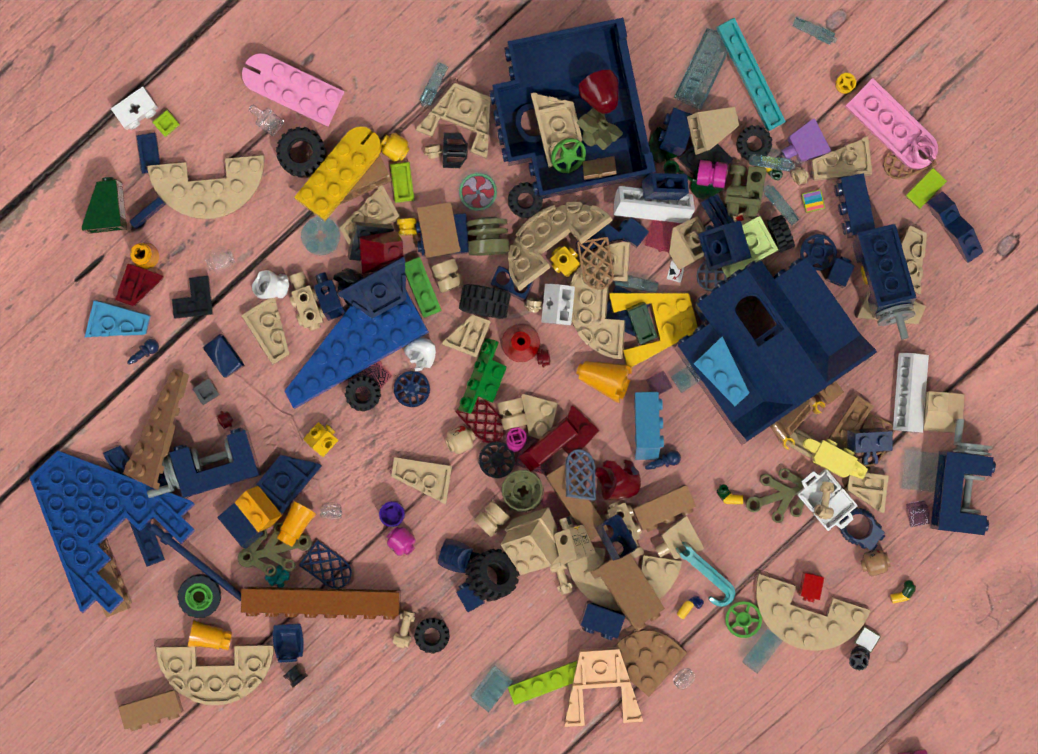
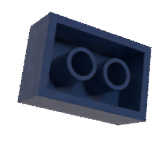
(854, 204)

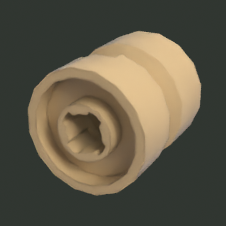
(447, 275)
(512, 413)
(491, 518)

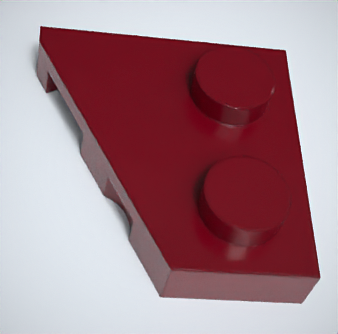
(136, 284)
(585, 429)

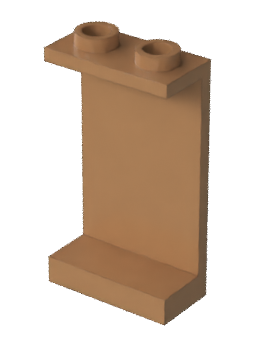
(630, 590)

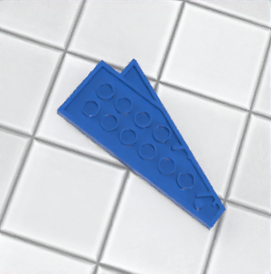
(354, 346)

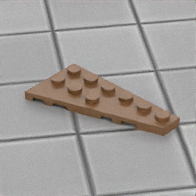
(158, 433)

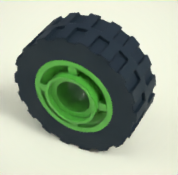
(196, 608)

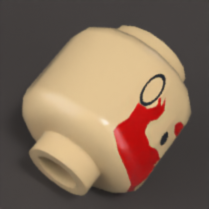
(460, 439)

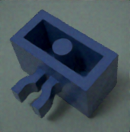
(870, 442)

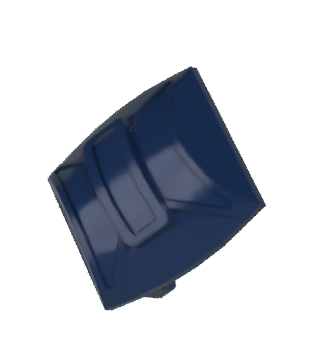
(455, 555)
(288, 642)

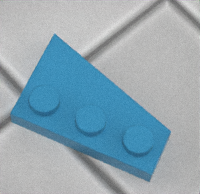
(115, 321)
(722, 371)

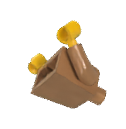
(792, 420)

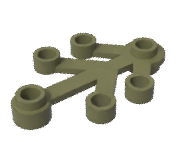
(785, 493)
(271, 552)

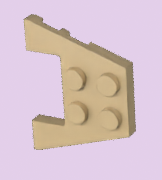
(465, 109)

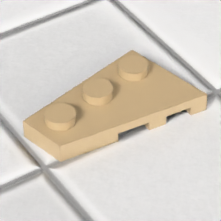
(844, 162)
(376, 210)
(914, 247)

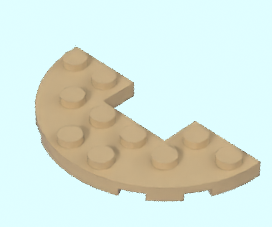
(208, 197)
(546, 230)
(591, 304)
(658, 571)
(803, 627)
(215, 682)

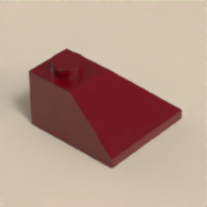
(379, 250)

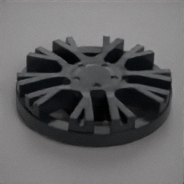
(496, 460)

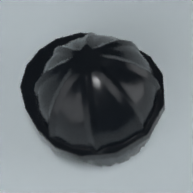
(346, 278)

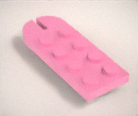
(292, 88)
(893, 125)

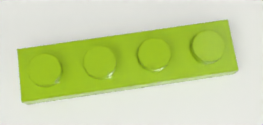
(543, 683)

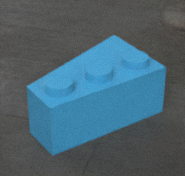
(648, 425)

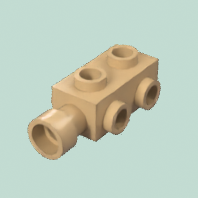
(307, 306)
(634, 528)

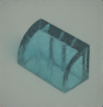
(491, 688)

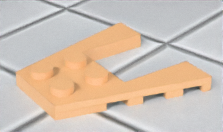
(597, 670)

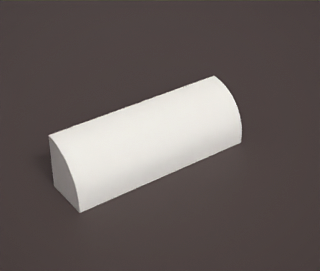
(631, 203)
(910, 392)

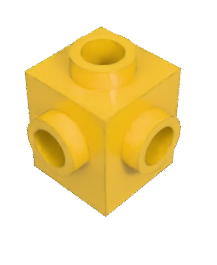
(570, 265)
(321, 439)

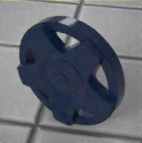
(818, 251)

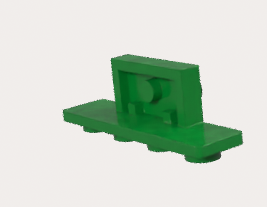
(484, 379)

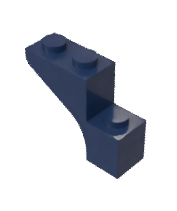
(957, 227)
(630, 232)

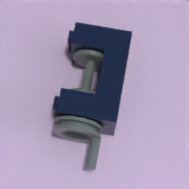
(887, 276)
(185, 467)
(946, 508)

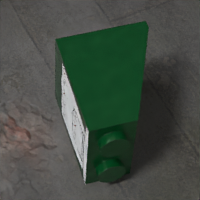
(106, 208)

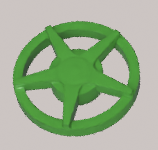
(568, 155)
(743, 619)

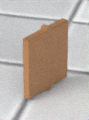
(599, 168)

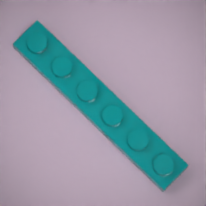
(750, 74)

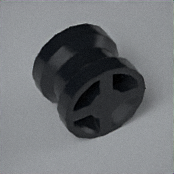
(862, 662)
(295, 675)

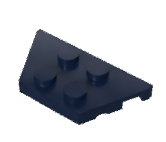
(378, 290)
(286, 480)

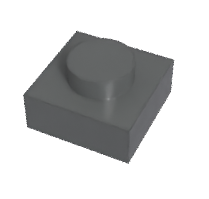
(206, 391)

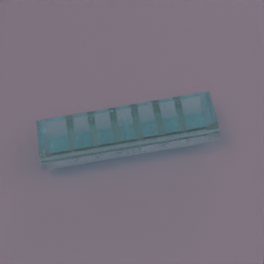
(702, 70)

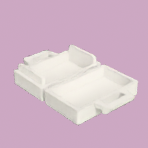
(839, 501)

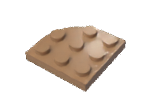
(649, 658)

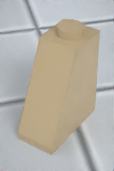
(711, 127)

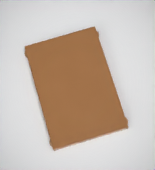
(438, 230)

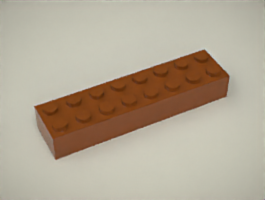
(320, 601)

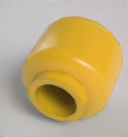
(394, 147)

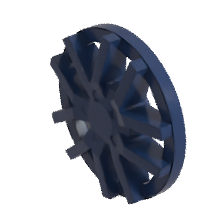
(412, 389)

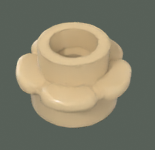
(433, 151)
(799, 175)
(533, 304)

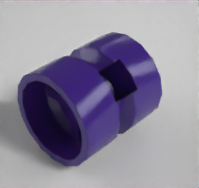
(392, 513)

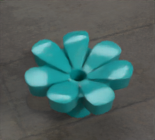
(279, 578)

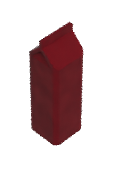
(548, 444)

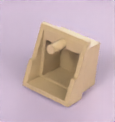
(532, 541)

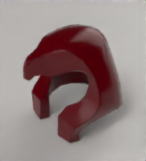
(600, 91)
(626, 480)

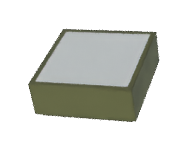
(867, 639)

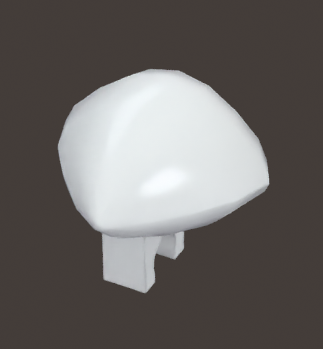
(421, 352)

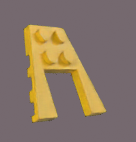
(672, 316)

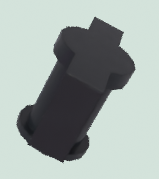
(446, 147)

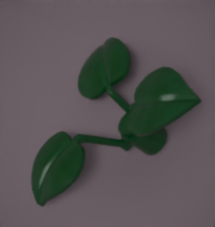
(672, 167)

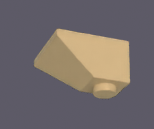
(685, 243)
(942, 411)

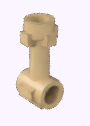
(823, 510)
(564, 587)
(402, 639)

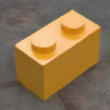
(258, 508)

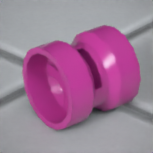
(516, 443)

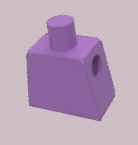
(806, 143)

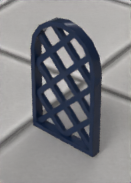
(321, 567)

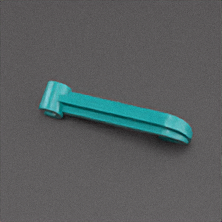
(710, 573)

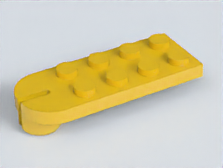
(340, 172)

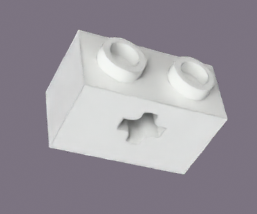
(124, 109)
(558, 304)

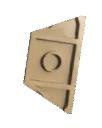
(556, 122)

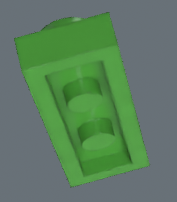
(422, 287)

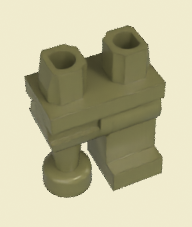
(745, 196)

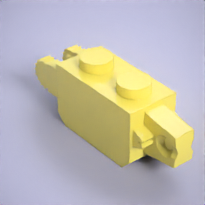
(834, 459)

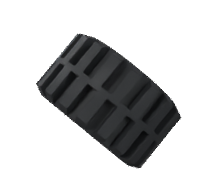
(292, 137)
(484, 301)
(479, 578)

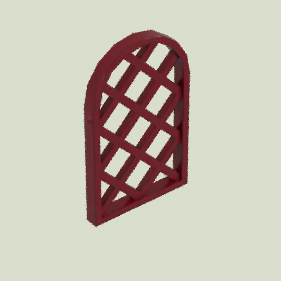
(486, 423)

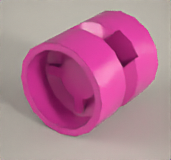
(712, 174)

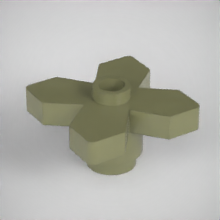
(598, 130)

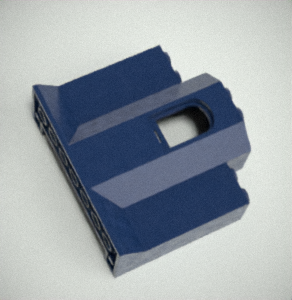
(554, 67)
(809, 350)

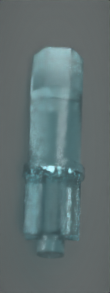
(816, 31)
(433, 84)
(771, 162)
(782, 206)
(639, 283)

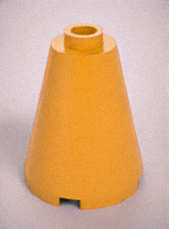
(606, 378)

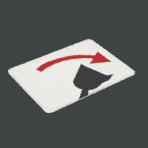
(675, 274)

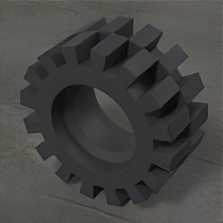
(754, 131)
(513, 200)
(781, 233)
(351, 393)
(431, 647)

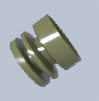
(488, 236)
(516, 481)

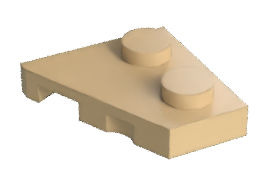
(469, 336)
(539, 415)
(870, 489)

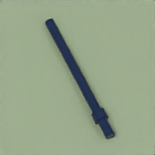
(167, 538)

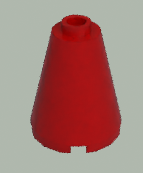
(518, 352)

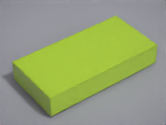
(402, 182)
(926, 188)

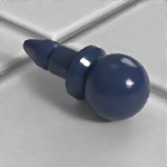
(150, 347)
(671, 458)

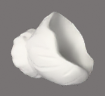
(270, 285)

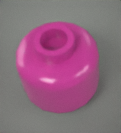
(401, 541)

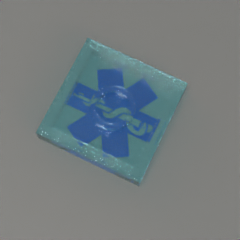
(920, 470)

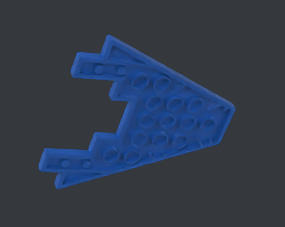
(85, 506)

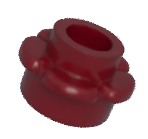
(543, 358)
(224, 419)

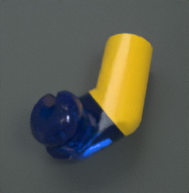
(688, 605)

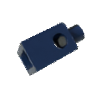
(331, 302)

